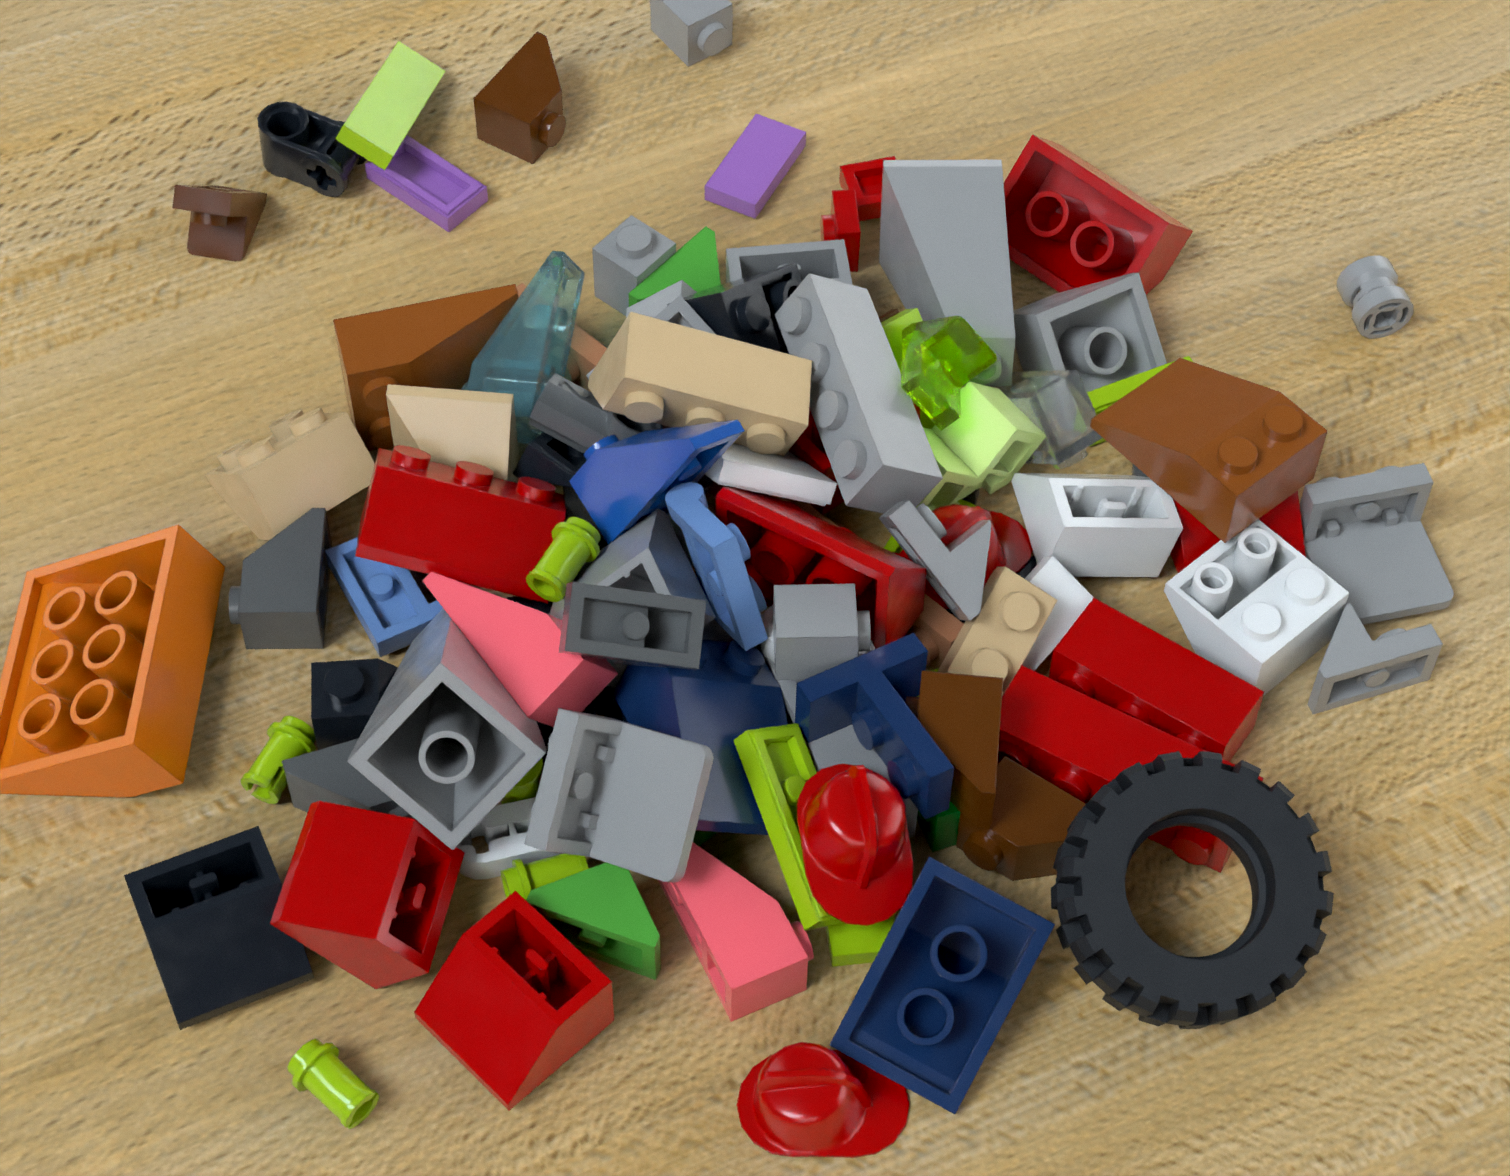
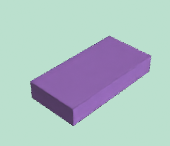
(755, 166)
(429, 184)

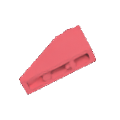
(523, 650)
(739, 935)

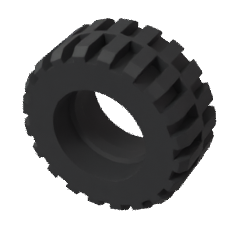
(1265, 837)

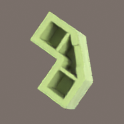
(981, 446)

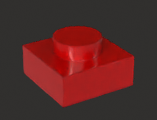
(867, 182)
(843, 224)

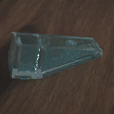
(532, 340)

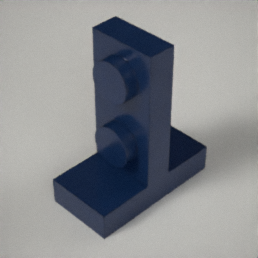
(872, 698)

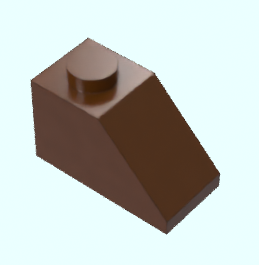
(523, 103)
(964, 722)
(1025, 828)

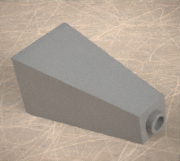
(950, 249)
(446, 735)

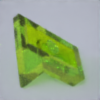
(937, 363)

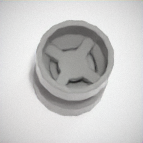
(1380, 305)

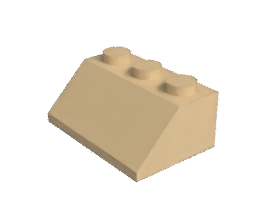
(697, 377)

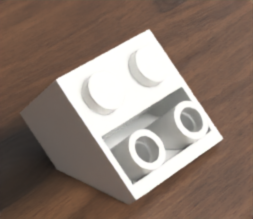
(1098, 522)
(1256, 606)

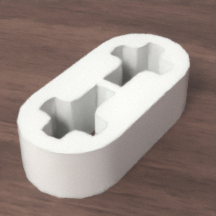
(505, 833)

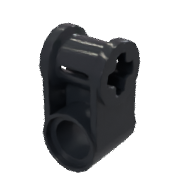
(304, 148)

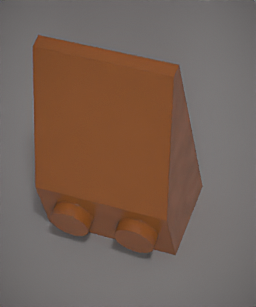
(413, 346)
(1215, 443)

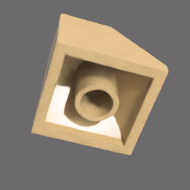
(456, 426)

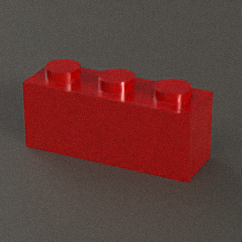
(1155, 680)

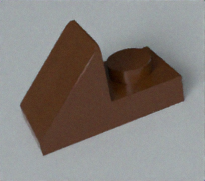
(220, 219)

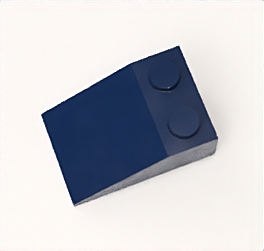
(712, 708)
(942, 985)

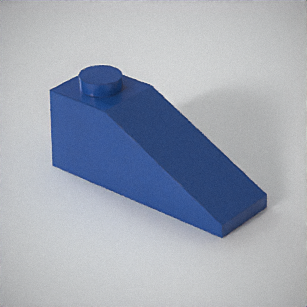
(632, 475)

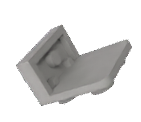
(1373, 543)
(620, 795)

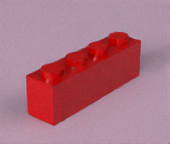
(1086, 745)

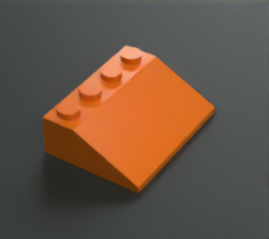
(108, 668)

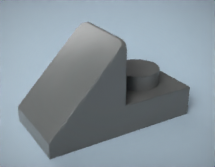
(632, 626)

